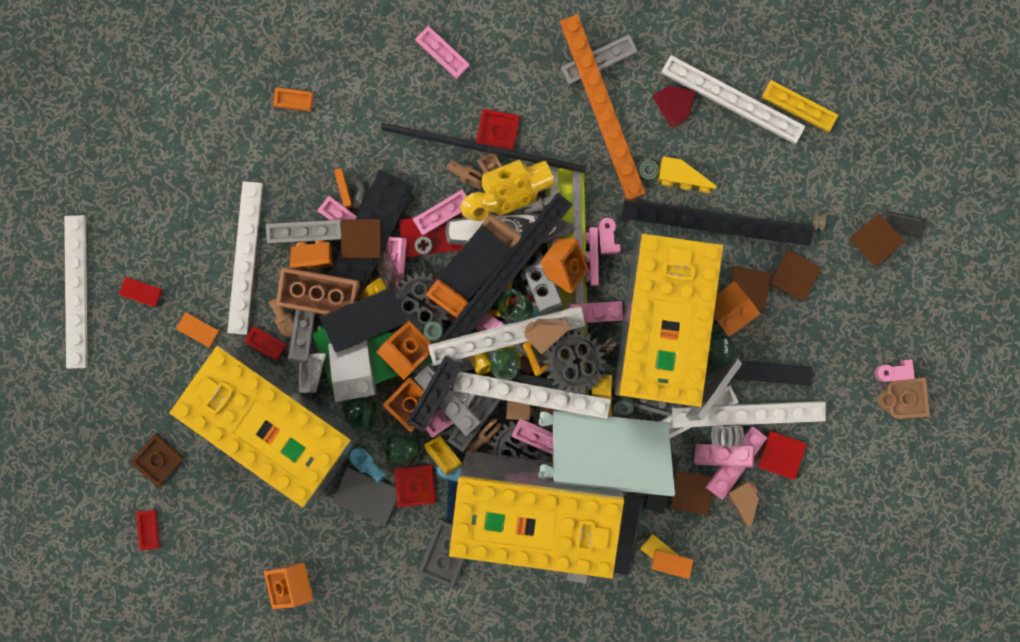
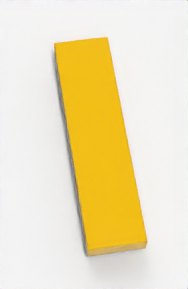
(800, 106)

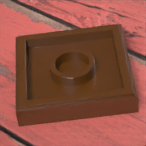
(361, 238)
(877, 240)
(794, 275)
(753, 283)
(157, 460)
(691, 493)

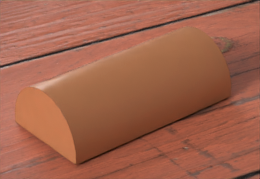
(315, 291)

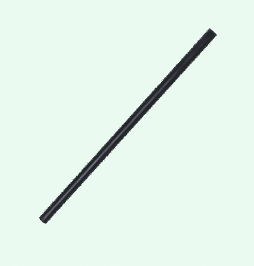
(482, 147)

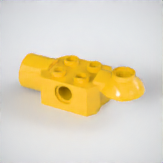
(507, 189)

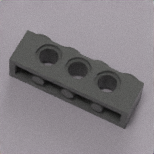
(551, 302)

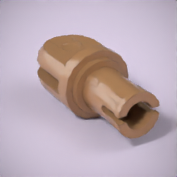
(467, 174)
(284, 318)
(482, 437)

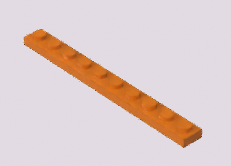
(602, 107)

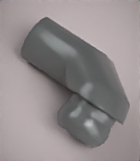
(360, 195)

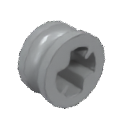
(428, 248)

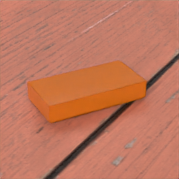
(293, 99)
(343, 188)
(447, 298)
(197, 330)
(672, 564)

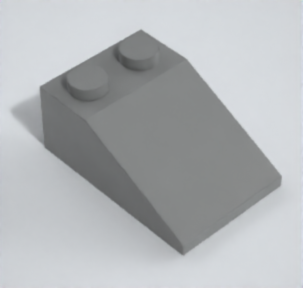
(352, 372)

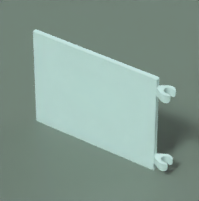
(609, 453)

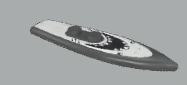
(460, 230)

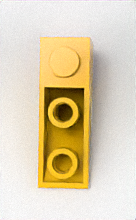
(679, 173)

